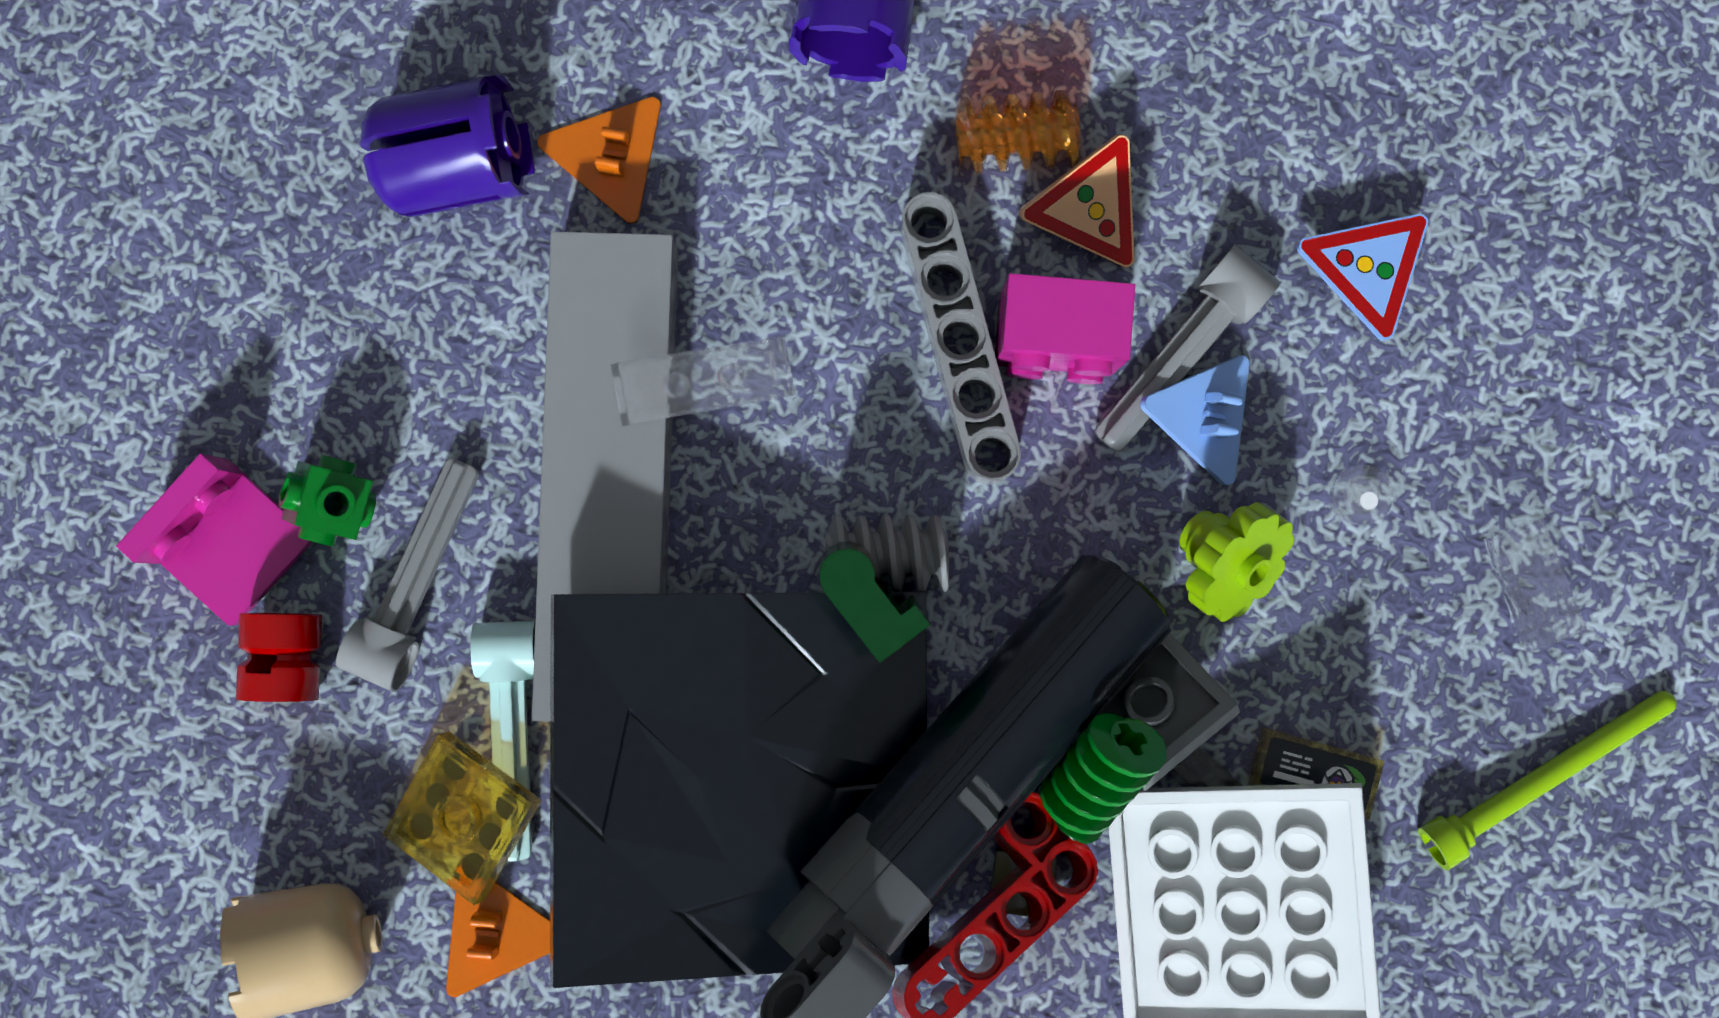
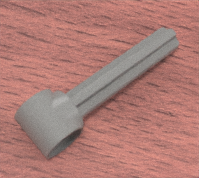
(1229, 295)
(382, 647)

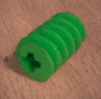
(1101, 775)

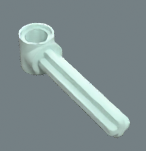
(505, 659)

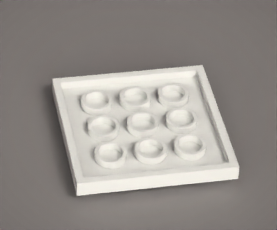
(1245, 903)

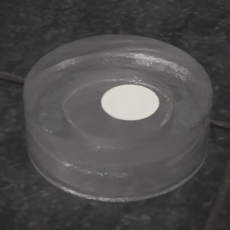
(1360, 495)

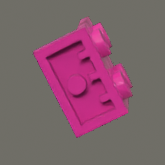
(217, 537)

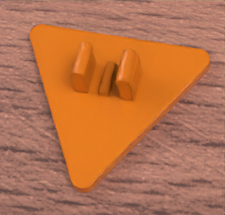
(609, 154)
(493, 939)

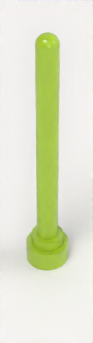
(1456, 834)

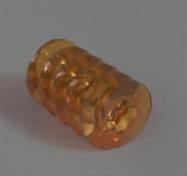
(1017, 130)

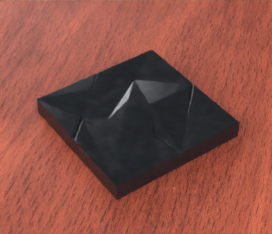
(704, 769)

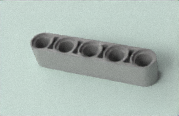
(959, 310)

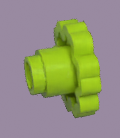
(1234, 558)

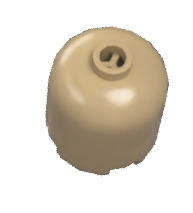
(297, 948)

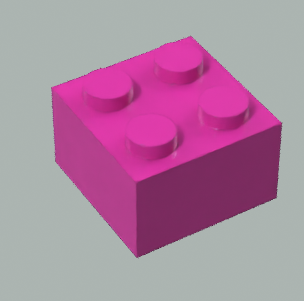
(1064, 327)

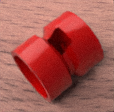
(278, 657)

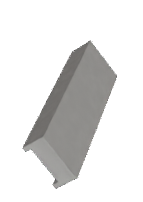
(599, 479)

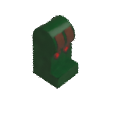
(865, 603)

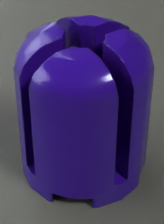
(446, 147)

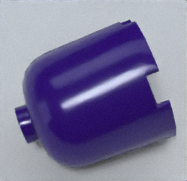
(853, 36)

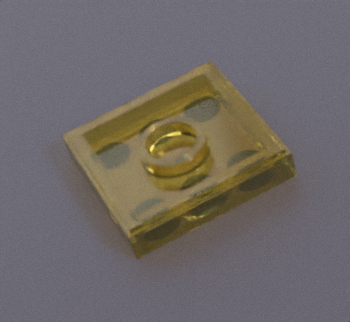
(461, 817)

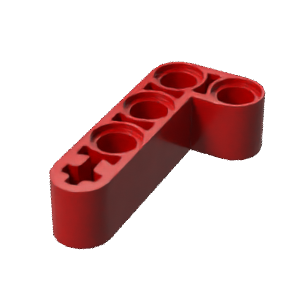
(989, 920)

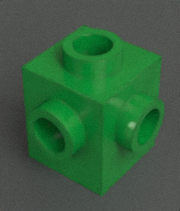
(304, 498)

